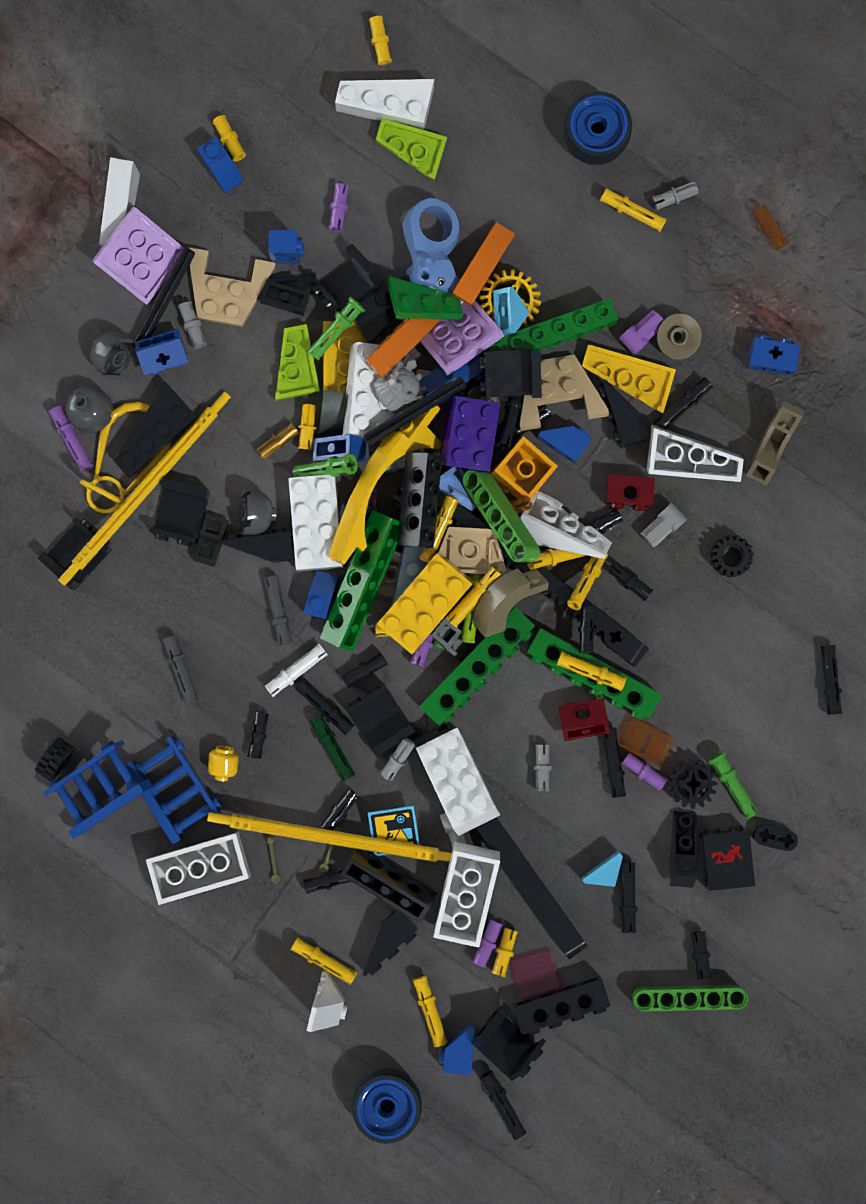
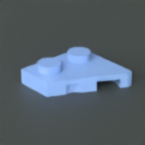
(452, 484)

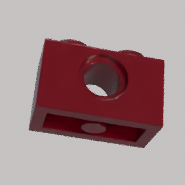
(641, 485)
(577, 728)

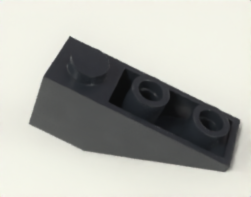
(627, 421)
(269, 547)
(683, 849)
(392, 933)

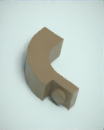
(774, 442)
(501, 597)

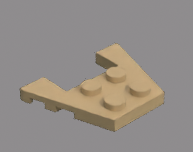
(224, 298)
(562, 381)
(473, 550)

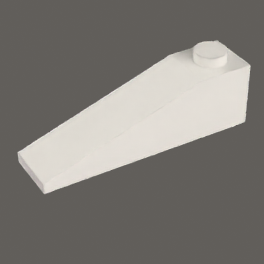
(560, 530)
(327, 1005)

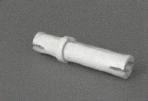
(294, 671)

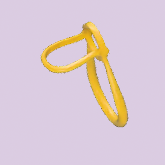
(103, 436)

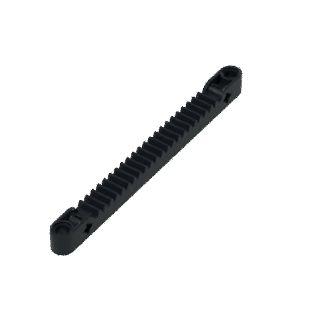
(627, 648)

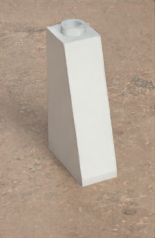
(120, 195)

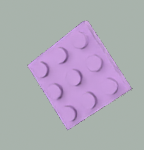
(138, 255)
(459, 341)

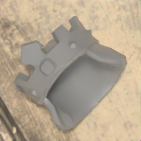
(400, 387)

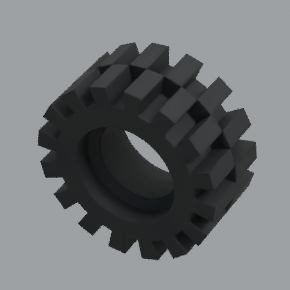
(745, 556)
(54, 759)

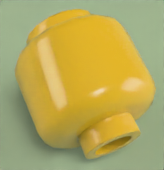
(223, 763)

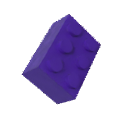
(469, 433)

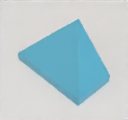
(509, 310)
(604, 873)

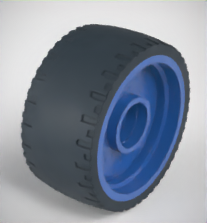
(600, 111)
(386, 1124)

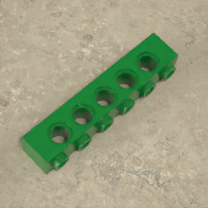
(560, 329)
(361, 582)
(647, 697)
(432, 706)

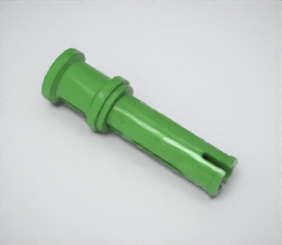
(341, 317)
(339, 463)
(728, 775)

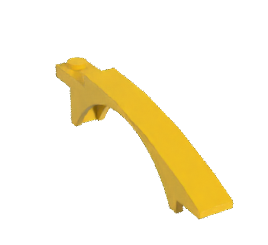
(351, 528)

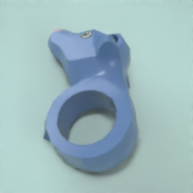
(429, 258)

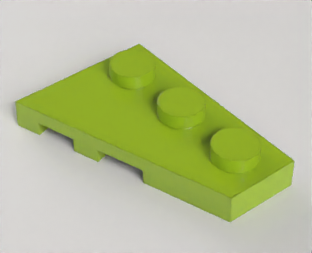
(413, 145)
(297, 366)

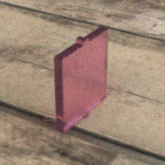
(534, 973)

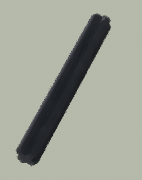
(165, 295)
(414, 410)

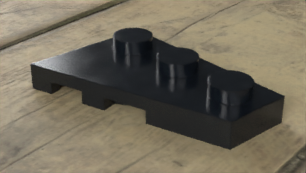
(378, 312)

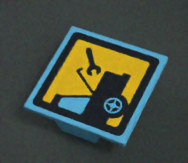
(394, 825)

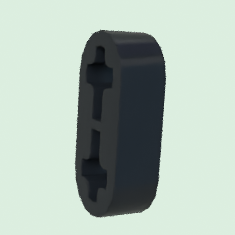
(774, 843)

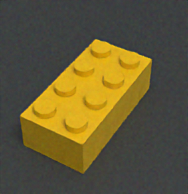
(425, 602)

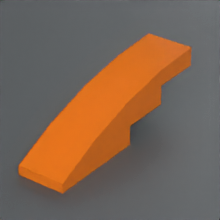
(483, 264)
(398, 344)

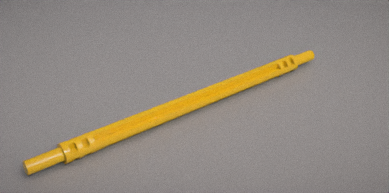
(144, 488)
(330, 837)

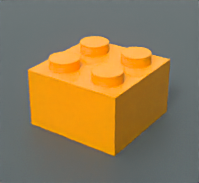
(523, 469)

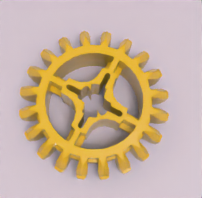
(517, 283)

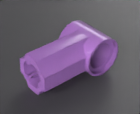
(638, 336)

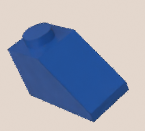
(220, 164)
(566, 441)
(339, 446)
(321, 595)
(459, 1053)

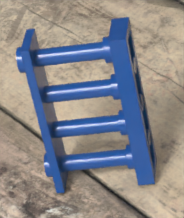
(116, 799)
(162, 810)

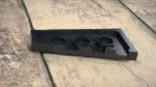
(156, 429)

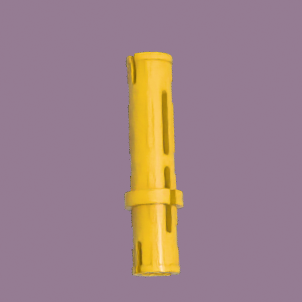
(632, 209)
(442, 521)
(552, 557)
(473, 597)
(578, 598)
(592, 671)
(324, 961)
(427, 1002)

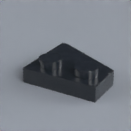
(288, 293)

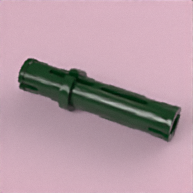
(334, 751)

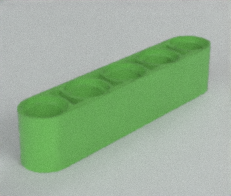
(501, 516)
(700, 1002)

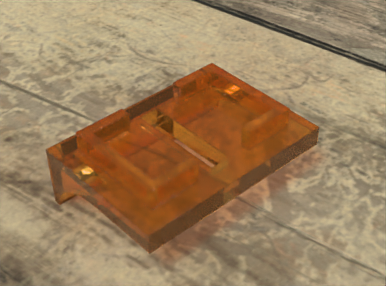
(656, 748)

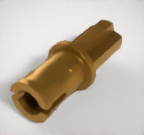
(277, 441)

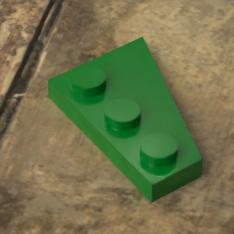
(422, 302)

